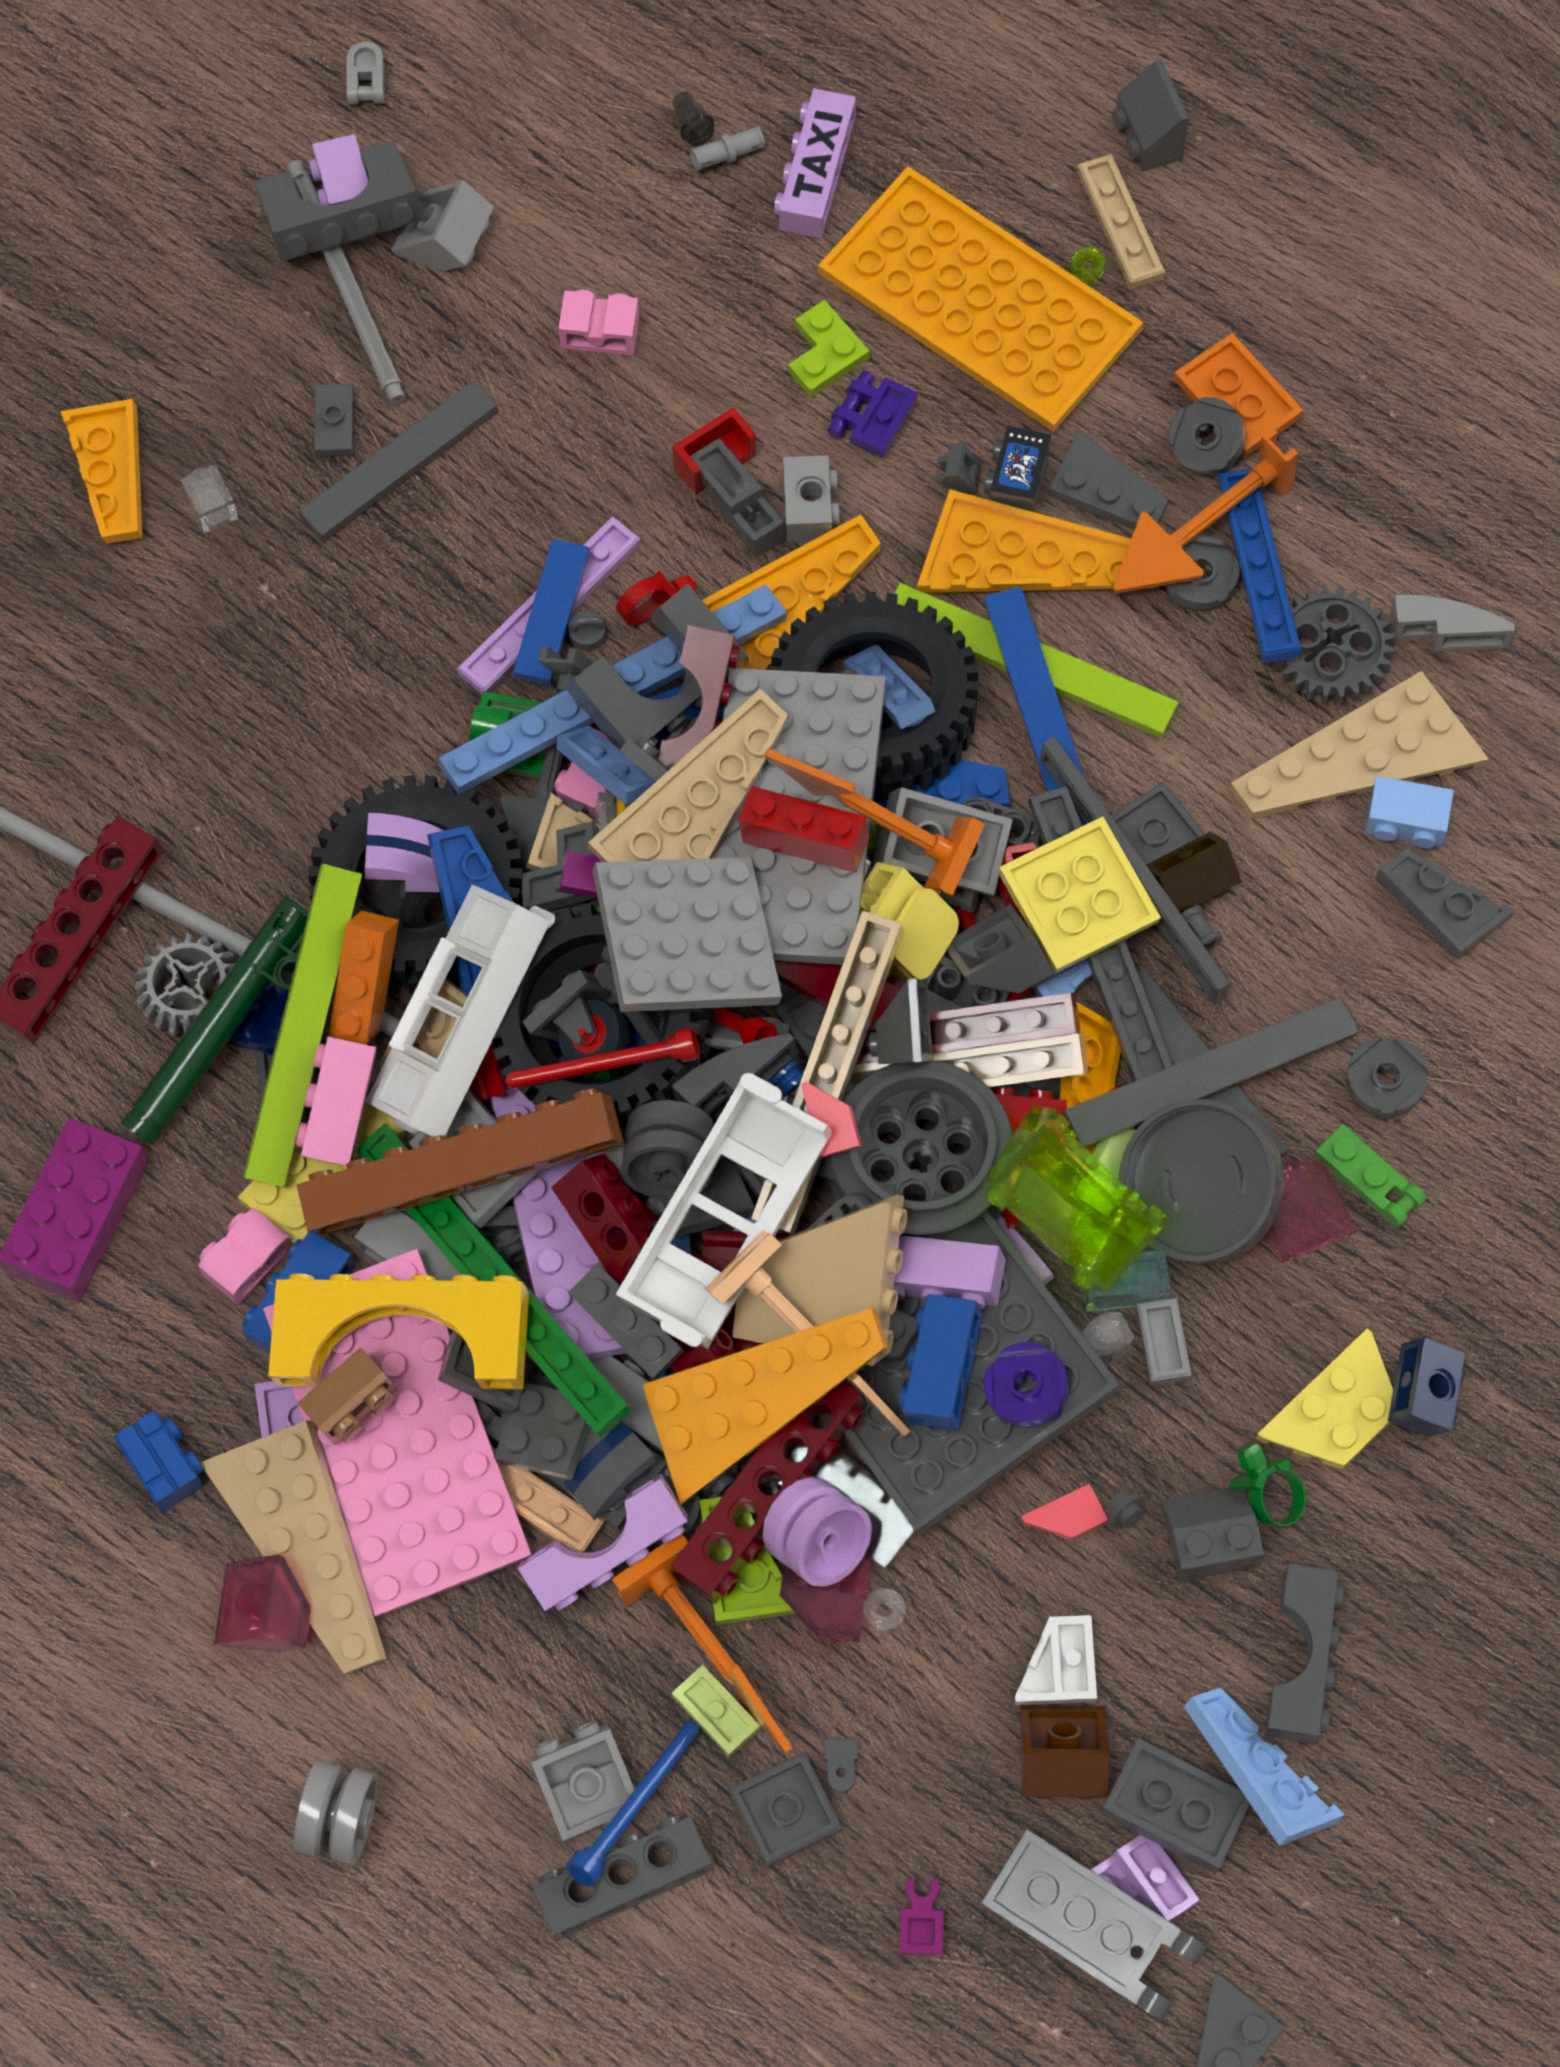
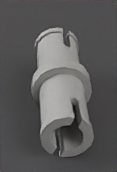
(727, 148)

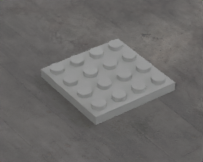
(686, 934)

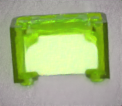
(1071, 1201)

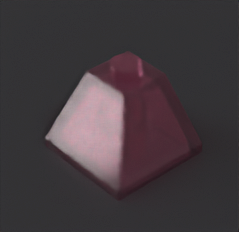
(1309, 1211)
(262, 1607)
(829, 1610)

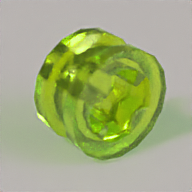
(1087, 254)

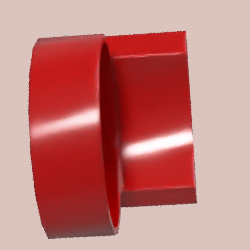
(661, 590)

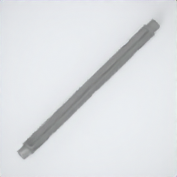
(353, 299)

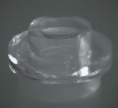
(888, 1597)

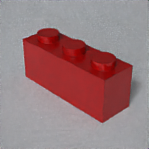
(803, 829)

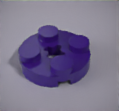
(1042, 1402)

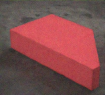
(1069, 1515)

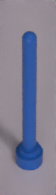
(587, 1864)

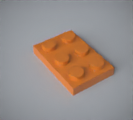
(1239, 379)

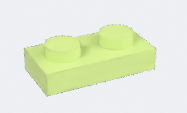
(716, 1711)

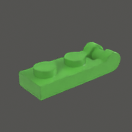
(1369, 1176)

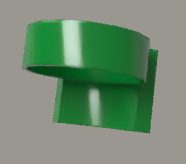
(1254, 1479)

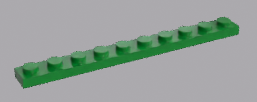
(545, 1338)

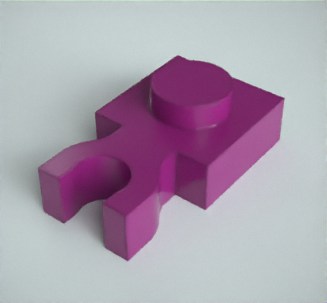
(921, 1926)

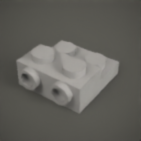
(582, 1778)

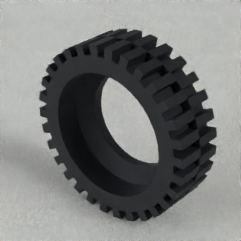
(902, 631)
(436, 806)
(565, 949)

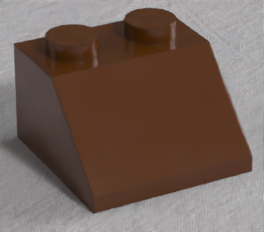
(1064, 1752)

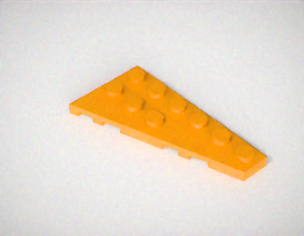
(738, 1402)

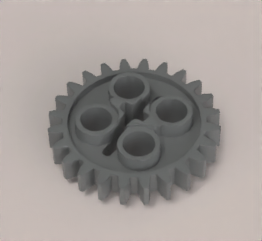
(1353, 668)

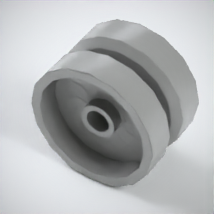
(335, 1812)

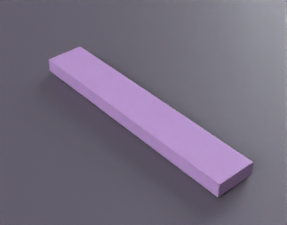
(499, 653)

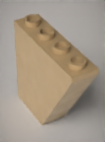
(832, 1273)

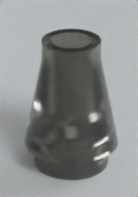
(693, 121)

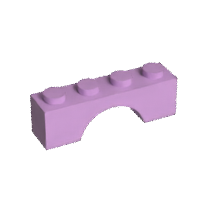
(559, 1572)

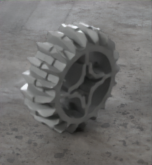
(165, 1008)

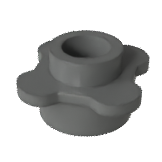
(509, 1246)

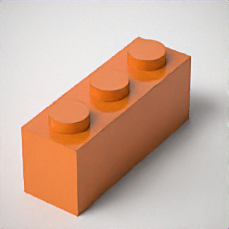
(363, 977)

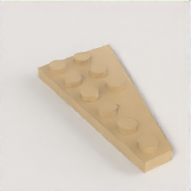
(1393, 736)
(700, 795)

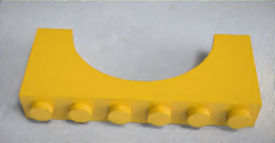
(318, 1314)

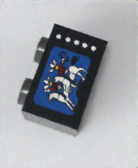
(1019, 469)

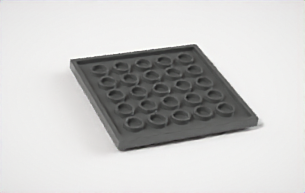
(940, 1468)

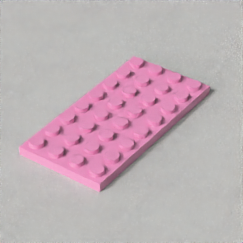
(421, 1475)

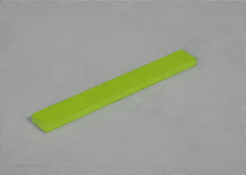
(1069, 675)
(302, 1026)

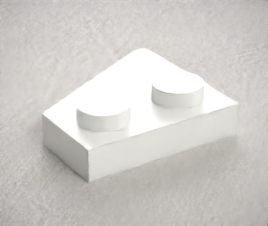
(1061, 1664)

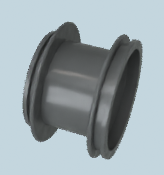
(964, 1113)

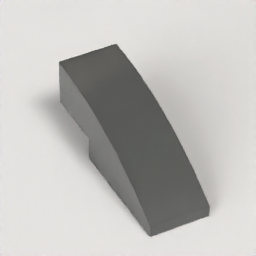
(739, 498)
(718, 1077)

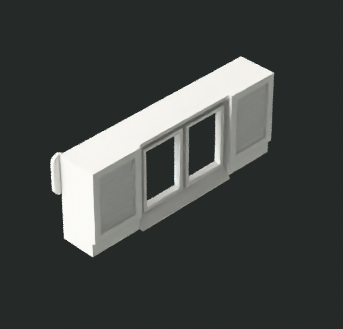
(502, 940)
(760, 1136)

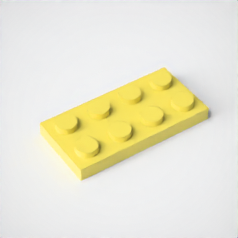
(283, 1204)

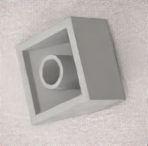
(449, 227)

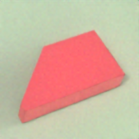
(836, 1115)

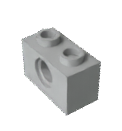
(805, 478)

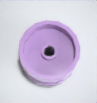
(817, 1531)

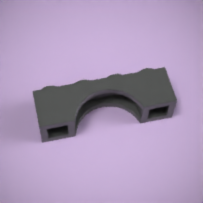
(1309, 1602)

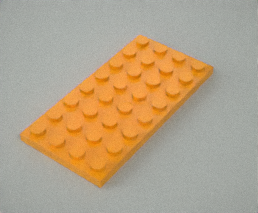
(980, 298)

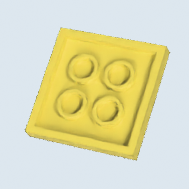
(1079, 894)

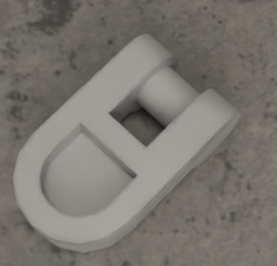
(365, 63)

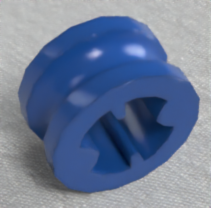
(788, 1078)

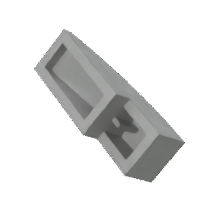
(1448, 623)

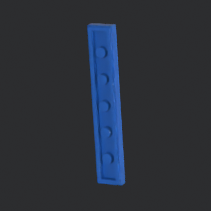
(1261, 573)

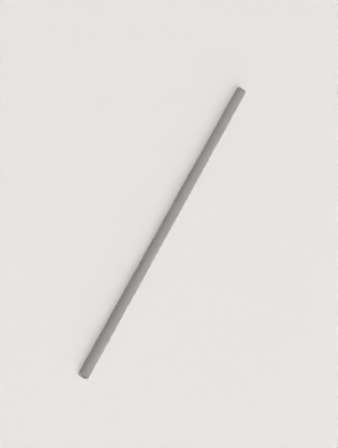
(147, 895)

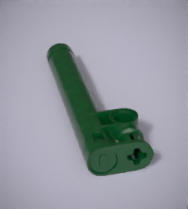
(266, 960)

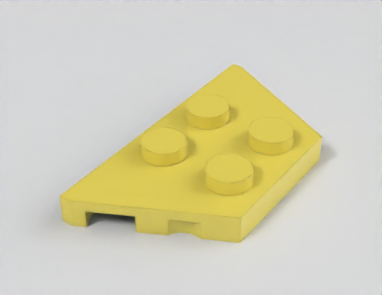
(1338, 1409)

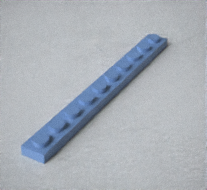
(642, 672)

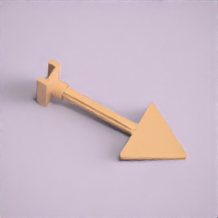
(747, 1271)

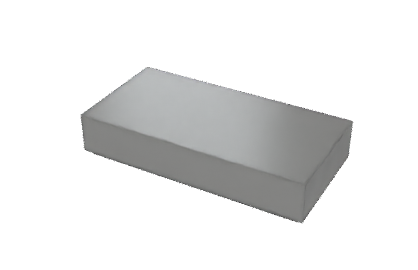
(1163, 1341)

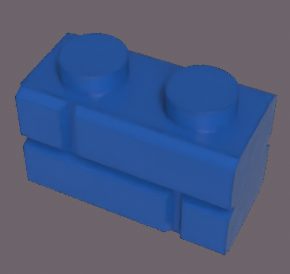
(159, 1461)

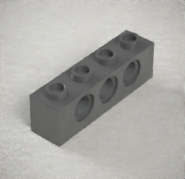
(648, 1881)

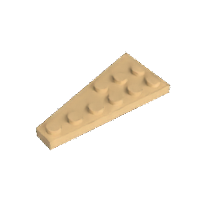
(291, 1510)

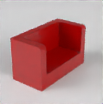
(732, 432)

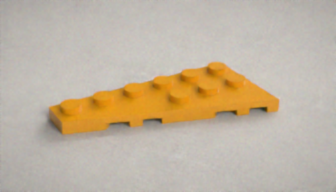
(1004, 547)
(802, 581)

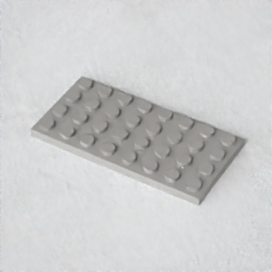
(838, 730)

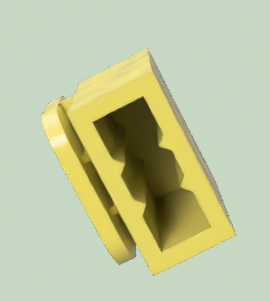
(924, 916)

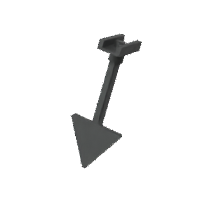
(526, 813)

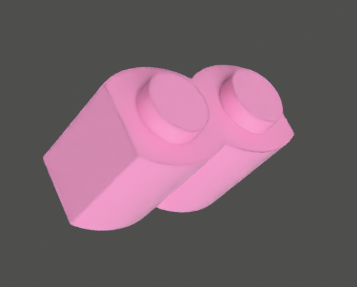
(244, 1255)

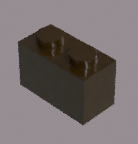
(1196, 871)

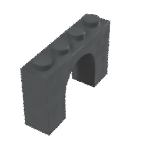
(305, 228)
(624, 712)

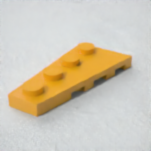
(109, 465)
(1102, 1061)

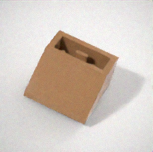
(348, 1397)

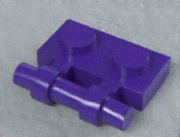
(882, 418)

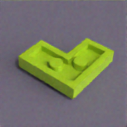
(833, 353)

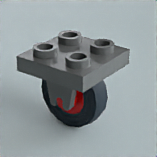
(580, 1018)

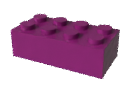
(73, 1210)

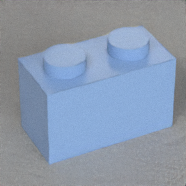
(1409, 812)

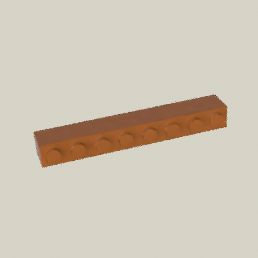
(460, 1162)

